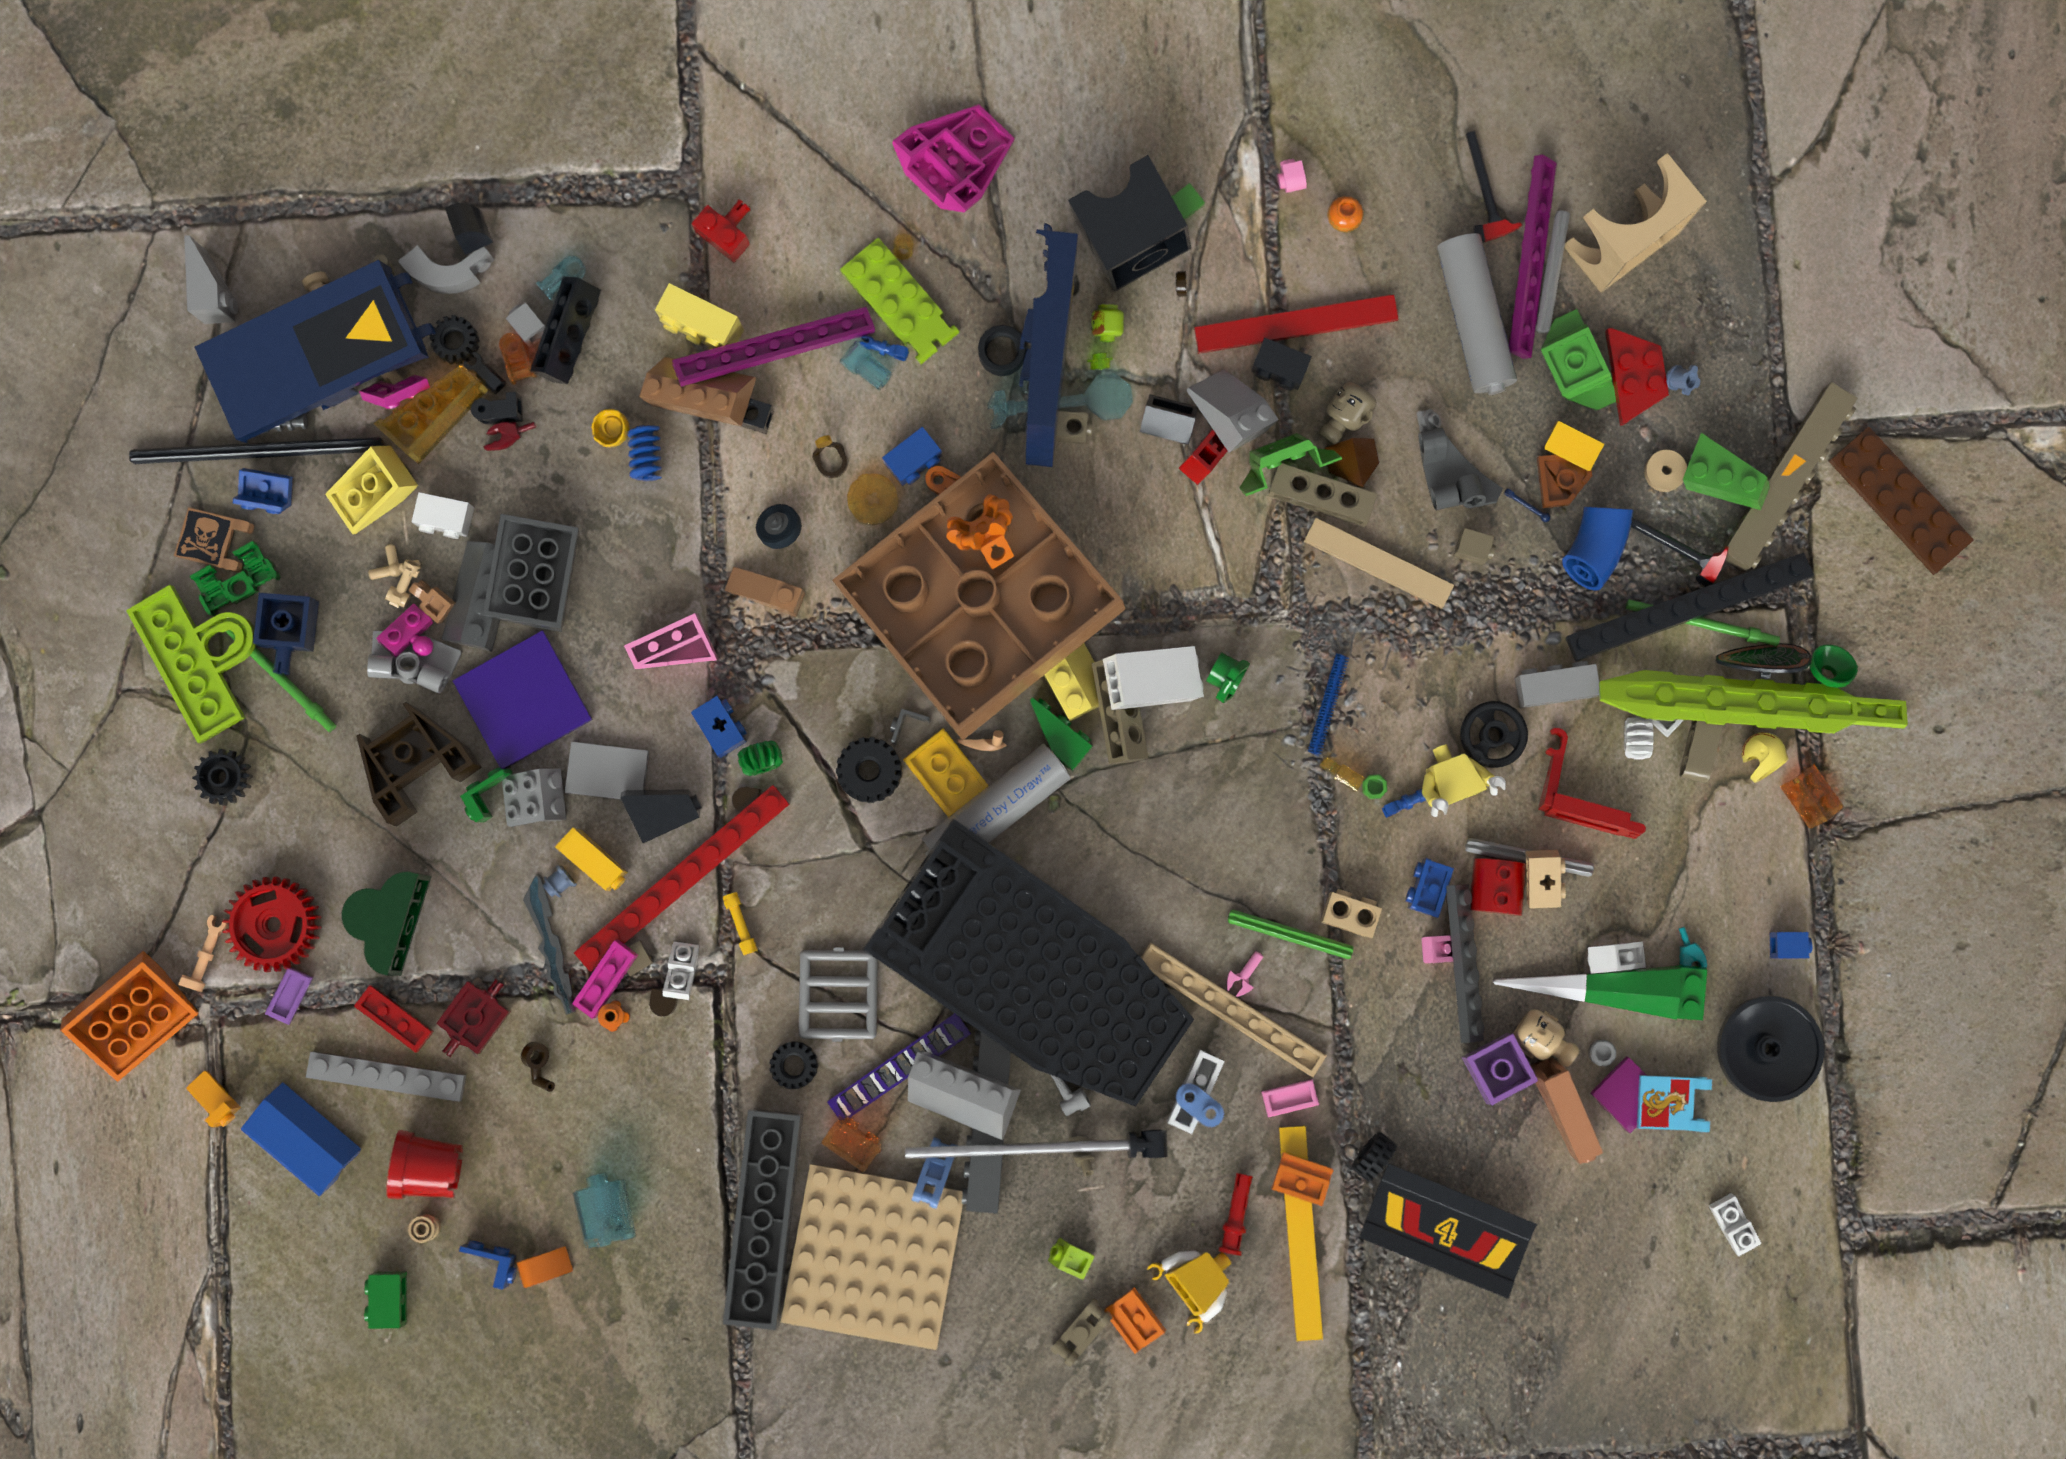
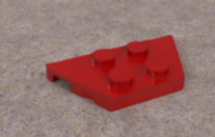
(1636, 373)

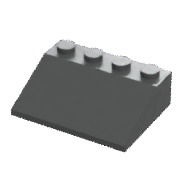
(531, 572)

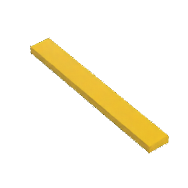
(1301, 1247)

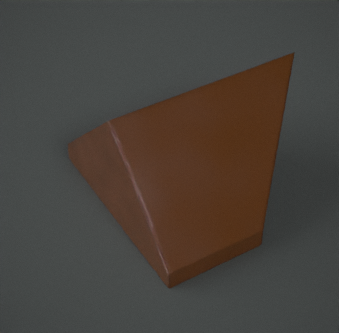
(1357, 460)

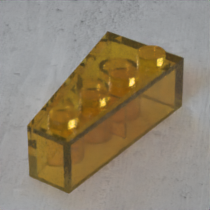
(432, 413)

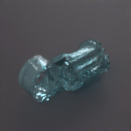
(553, 280)

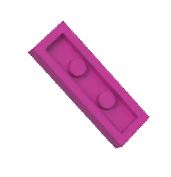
(605, 979)

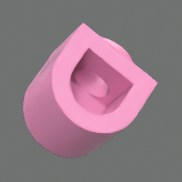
(1291, 176)

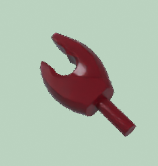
(510, 434)

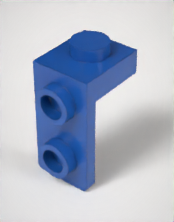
(505, 1272)

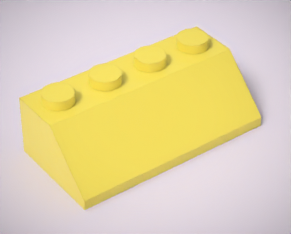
(1074, 683)

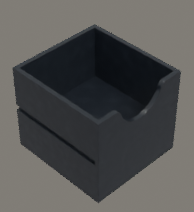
(1133, 229)

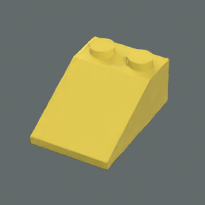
(371, 488)

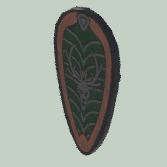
(1767, 659)

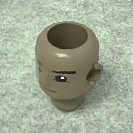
(1349, 410)

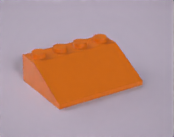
(128, 1016)

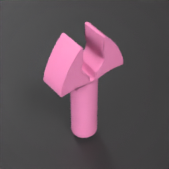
(1244, 974)

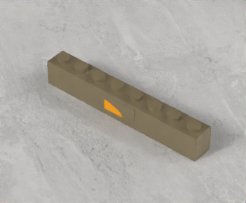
(1789, 474)

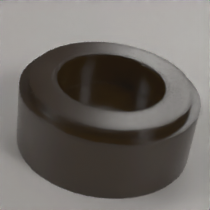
(1181, 284)

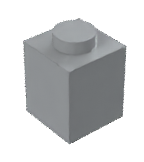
(526, 324)

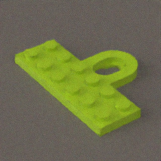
(186, 663)

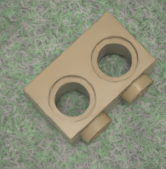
(1349, 921)

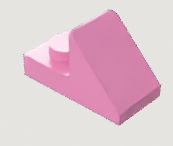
(1437, 949)

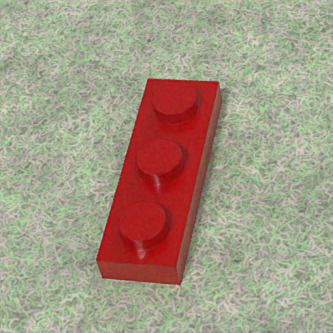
(393, 1018)

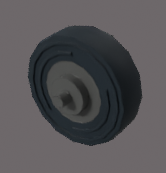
(778, 526)

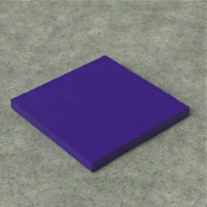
(522, 700)

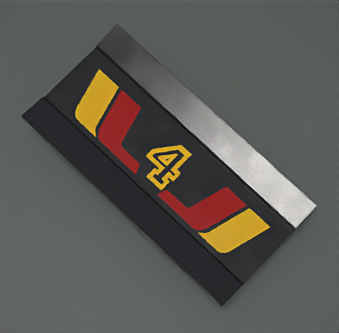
(1447, 1230)

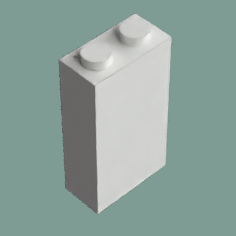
(1153, 677)

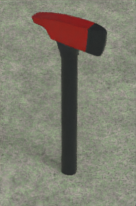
(1496, 226)
(1710, 564)

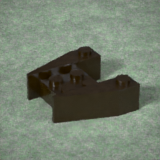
(407, 754)

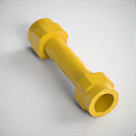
(747, 943)

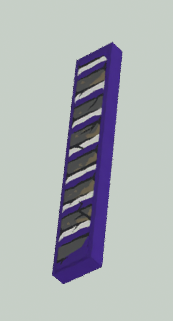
(897, 1067)

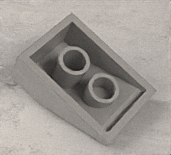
(206, 290)
(1232, 409)

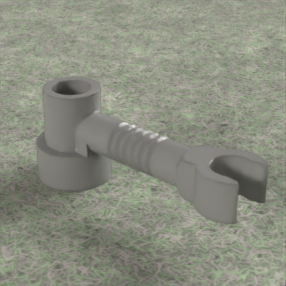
(1072, 1100)

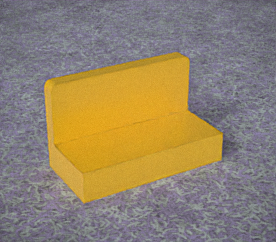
(1573, 445)

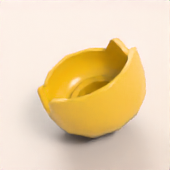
(610, 428)

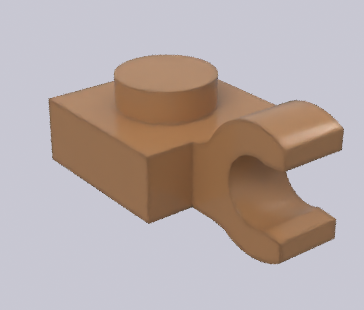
(434, 601)

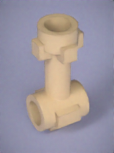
(398, 595)

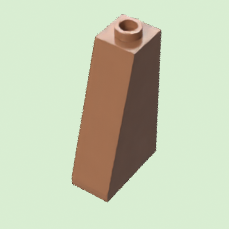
(1566, 1110)

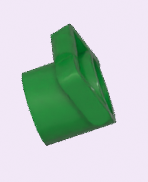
(1227, 676)

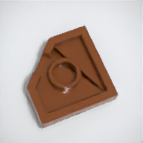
(1560, 480)

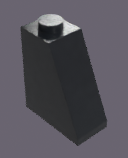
(660, 810)

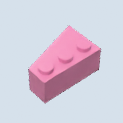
(673, 645)

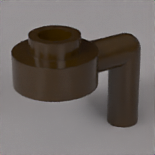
(536, 1062)

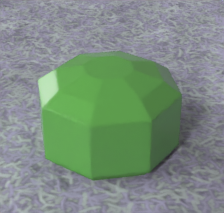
(1374, 786)

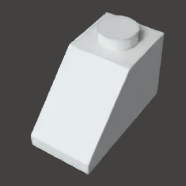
(1616, 957)

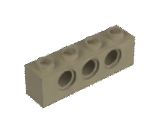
(1283, 490)
(1121, 727)

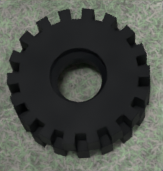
(880, 786)

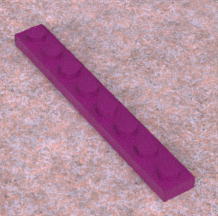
(1532, 256)
(773, 346)

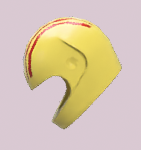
(1768, 750)

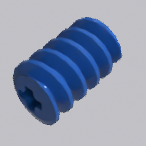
(643, 453)

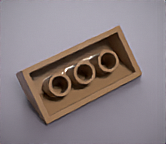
(716, 399)

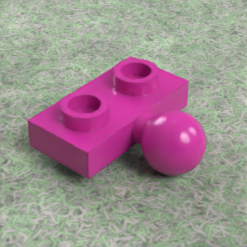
(407, 630)

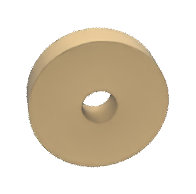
(1655, 476)

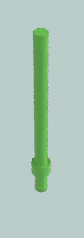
(1750, 634)
(312, 709)

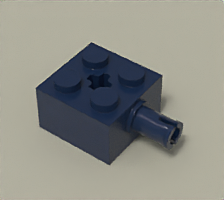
(296, 635)

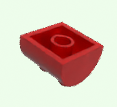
(1498, 886)

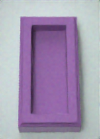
(289, 995)

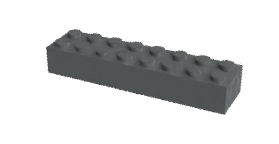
(763, 1219)

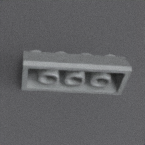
(961, 1094)

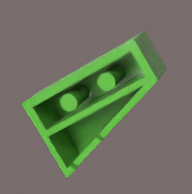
(1724, 475)

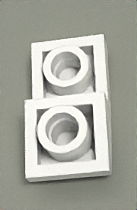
(681, 970)
(1734, 1224)

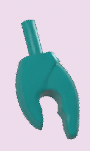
(1690, 951)

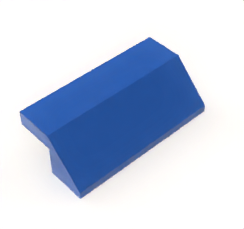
(300, 1139)

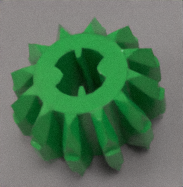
(760, 758)

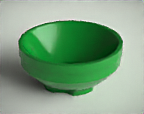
(1835, 660)

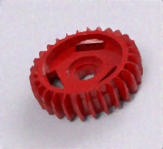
(253, 920)

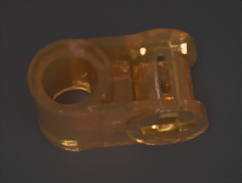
(517, 362)

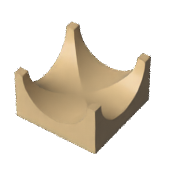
(1629, 245)

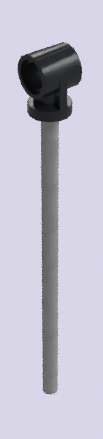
(1151, 1144)

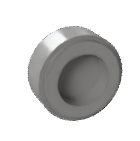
(1602, 1052)

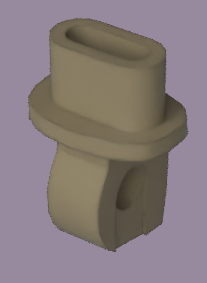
(1083, 1159)

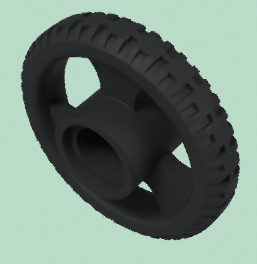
(1516, 738)

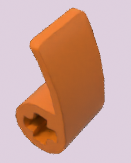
(544, 1267)

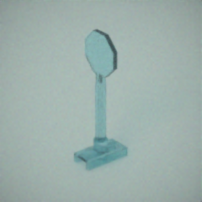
(1106, 397)

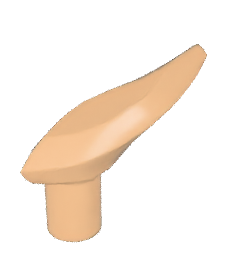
(993, 744)

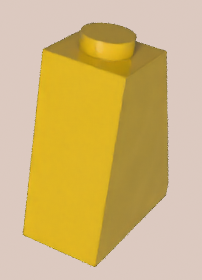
(592, 859)

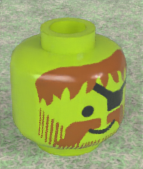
(1107, 322)

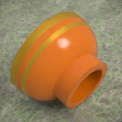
(1345, 214)

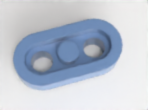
(1199, 1105)

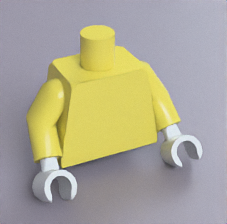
(1456, 780)

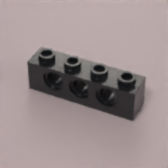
(570, 311)

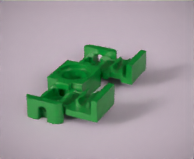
(220, 596)

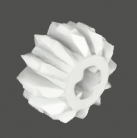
(1638, 738)

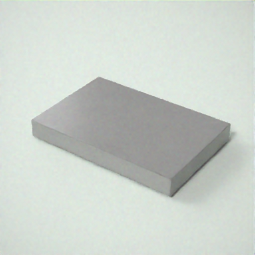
(605, 770)

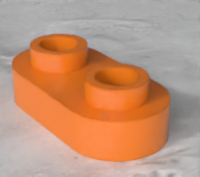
(948, 479)

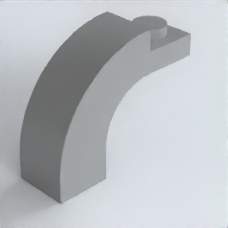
(446, 279)

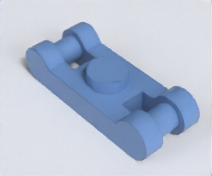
(934, 1173)

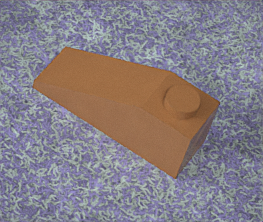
(765, 591)

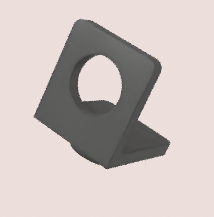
(897, 723)

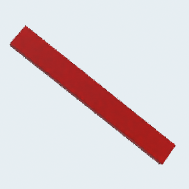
(1296, 324)

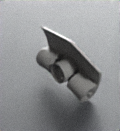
(428, 671)

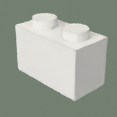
(442, 515)

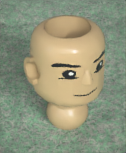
(1543, 1036)

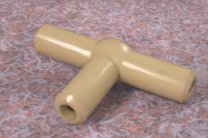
(392, 569)

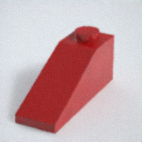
(1203, 457)

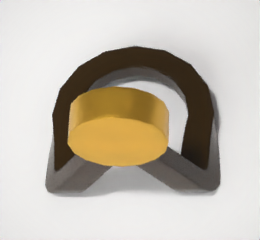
(821, 443)

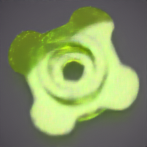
(1099, 361)

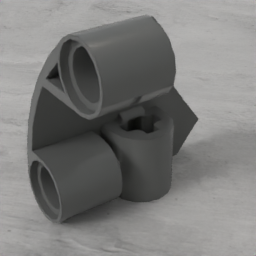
(1451, 476)

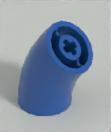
(1598, 546)

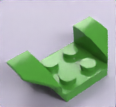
(1577, 363)
(1275, 452)

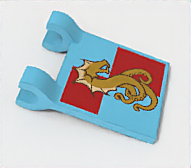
(1669, 1103)

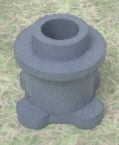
(1683, 379)
(558, 882)

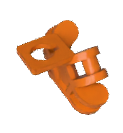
(984, 531)

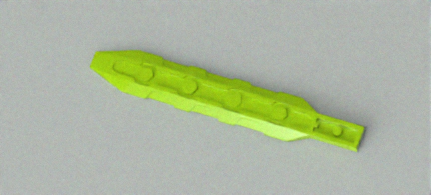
(1747, 702)

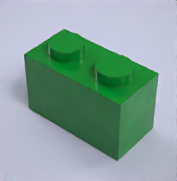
(386, 1300)

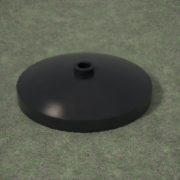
(1793, 1052)

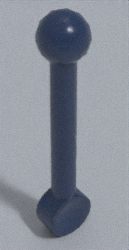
(1545, 517)

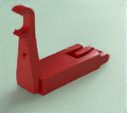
(1578, 810)

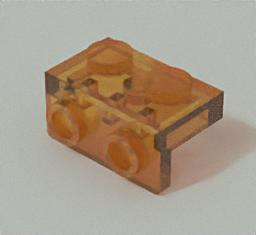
(1812, 797)
(852, 1143)

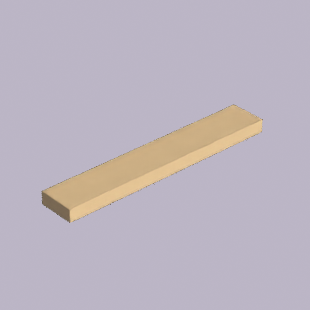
(1379, 563)

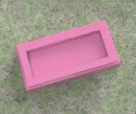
(1290, 1098)

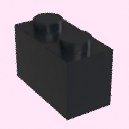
(1280, 364)

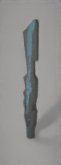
(550, 947)

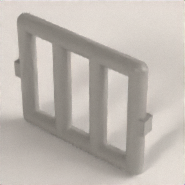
(807, 1007)

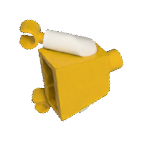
(1197, 1281)

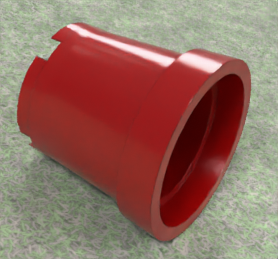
(423, 1167)

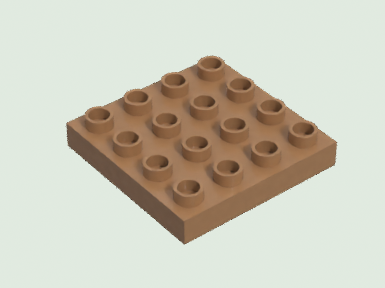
(974, 630)

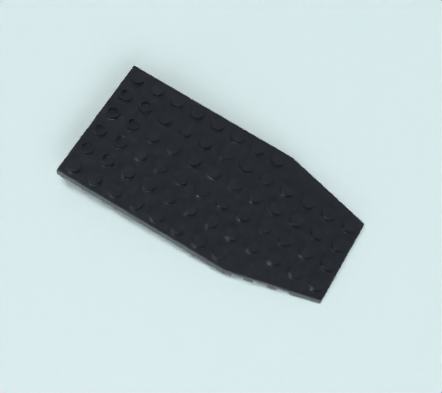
(1030, 969)

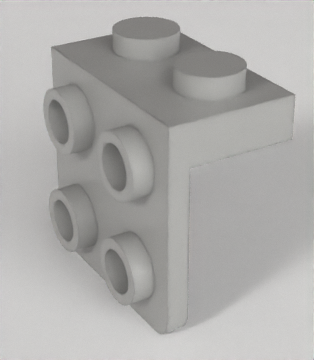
(534, 797)

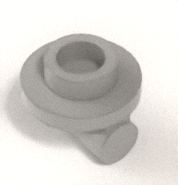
(1428, 420)

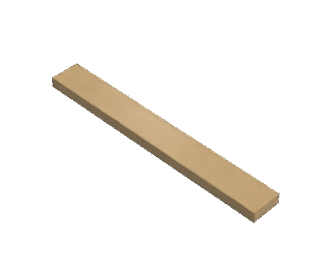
(1233, 1010)

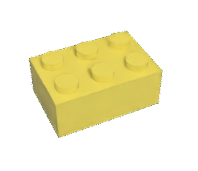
(697, 319)

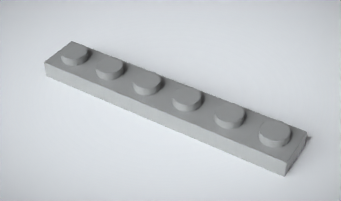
(386, 1076)

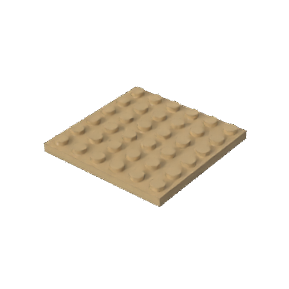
(872, 1258)

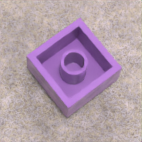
(1499, 1069)

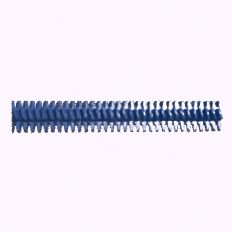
(1327, 704)

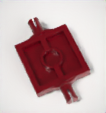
(473, 1017)

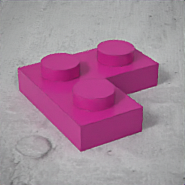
(390, 395)

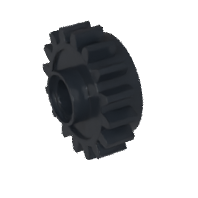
(235, 781)

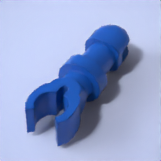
(897, 351)
(1405, 802)

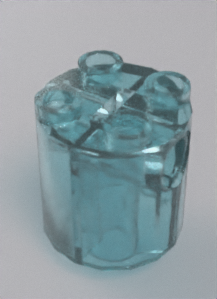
(604, 1211)

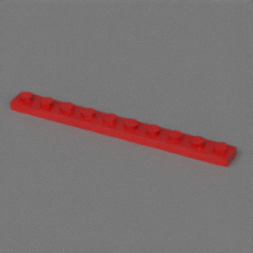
(683, 876)

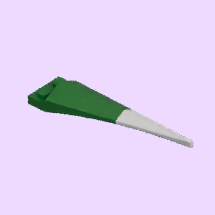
(1659, 991)

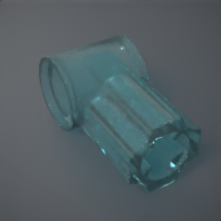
(860, 361)

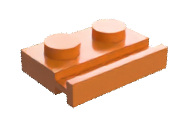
(1302, 1179)
(1135, 1320)

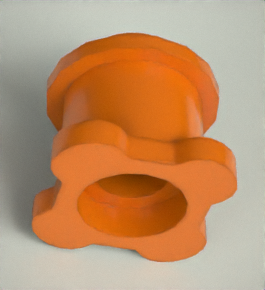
(620, 1016)

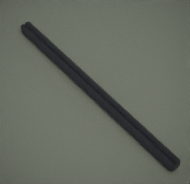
(253, 450)

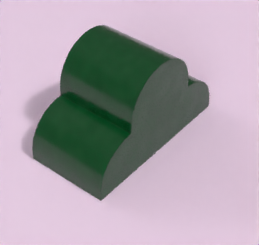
(387, 919)

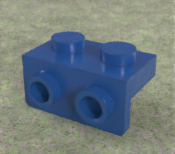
(264, 491)
(1430, 887)

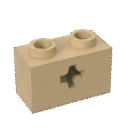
(1537, 866)

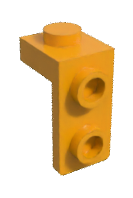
(213, 1100)

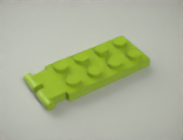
(898, 300)

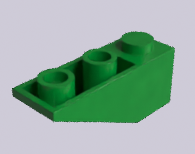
(1061, 739)

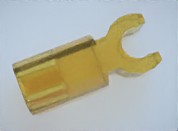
(1343, 774)

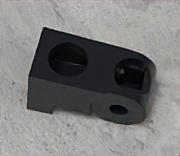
(498, 410)

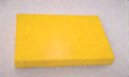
(945, 772)

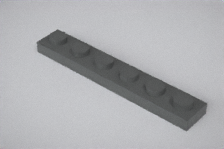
(1465, 965)

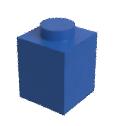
(1790, 945)

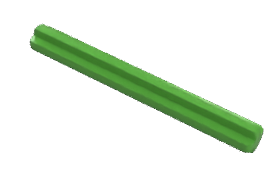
(1290, 934)

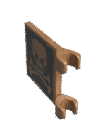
(207, 539)

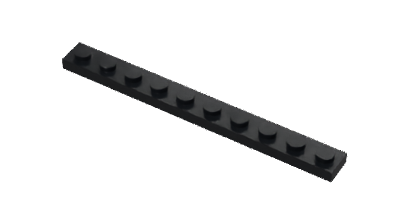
(1689, 607)

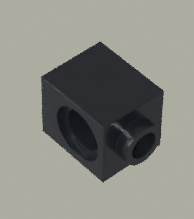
(763, 420)

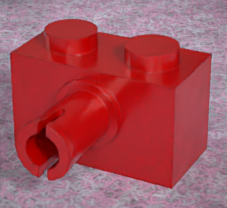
(722, 230)

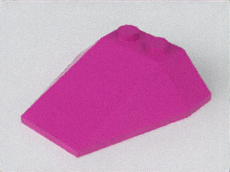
(954, 156)

